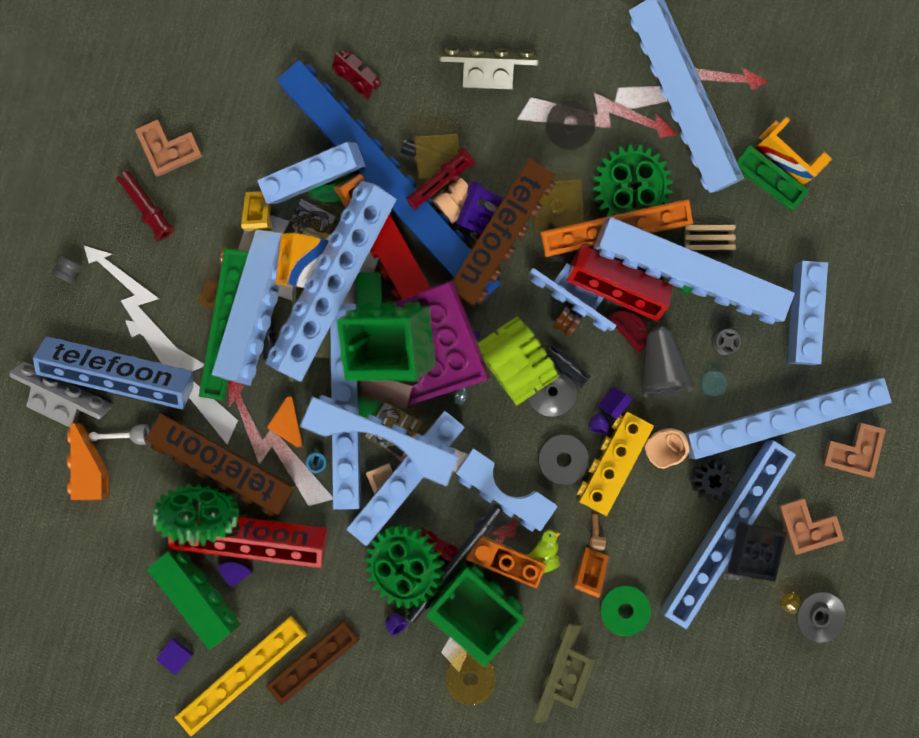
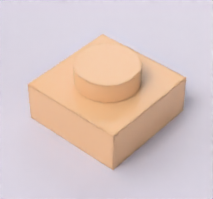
(378, 476)

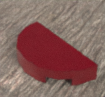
(631, 328)

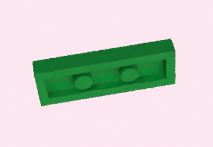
(771, 178)

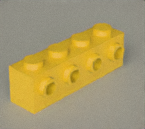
(614, 463)

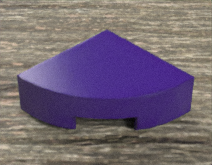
(234, 572)

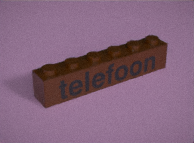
(502, 231)
(220, 463)

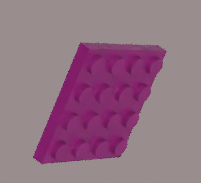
(455, 346)

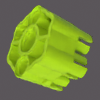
(517, 360)

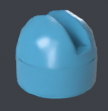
(320, 464)

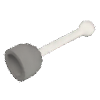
(137, 435)

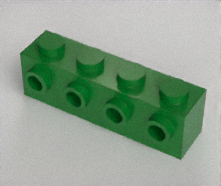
(194, 597)

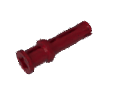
(450, 169)
(151, 214)

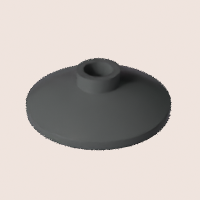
(560, 403)
(830, 621)

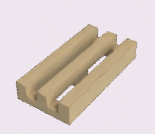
(709, 228)

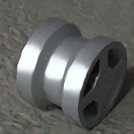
(66, 270)
(730, 339)

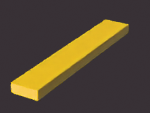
(240, 675)

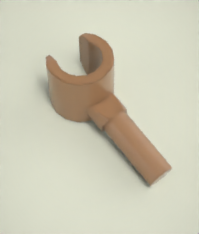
(596, 542)

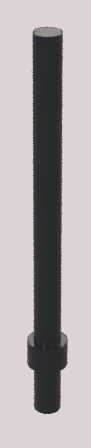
(482, 529)

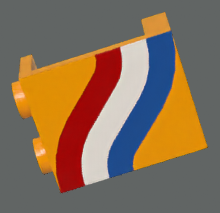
(786, 158)
(298, 258)

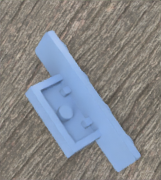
(583, 300)

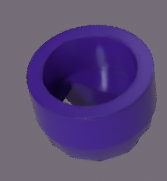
(599, 424)
(395, 624)

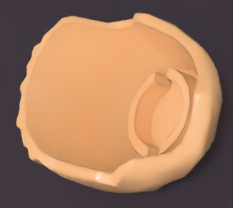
(667, 447)

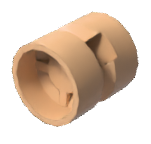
(452, 201)

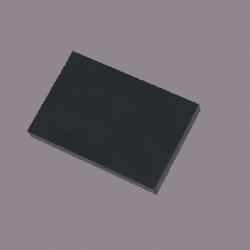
(756, 552)

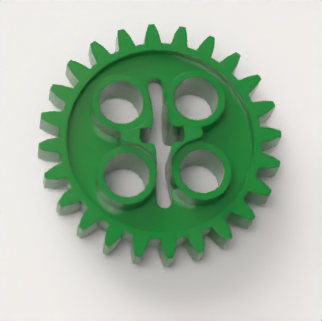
(609, 186)
(177, 516)
(415, 549)

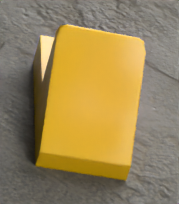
(256, 213)

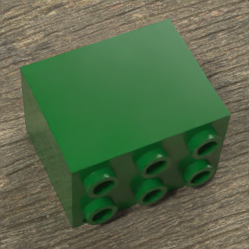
(386, 342)
(476, 613)

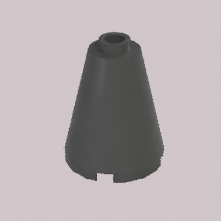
(664, 366)

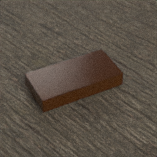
(389, 392)

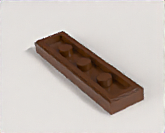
(312, 662)

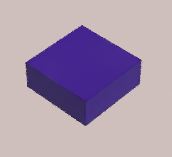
(615, 402)
(174, 656)

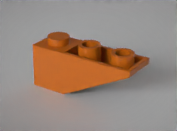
(88, 471)
(507, 561)

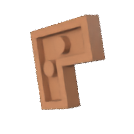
(167, 154)
(861, 456)
(808, 534)

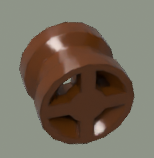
(567, 321)

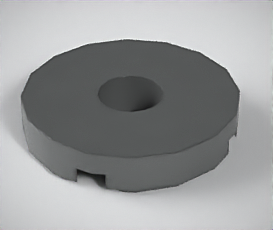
(577, 465)

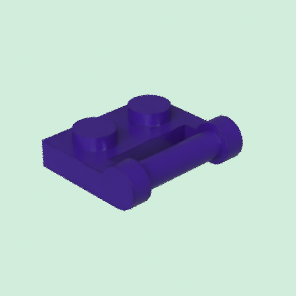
(473, 215)

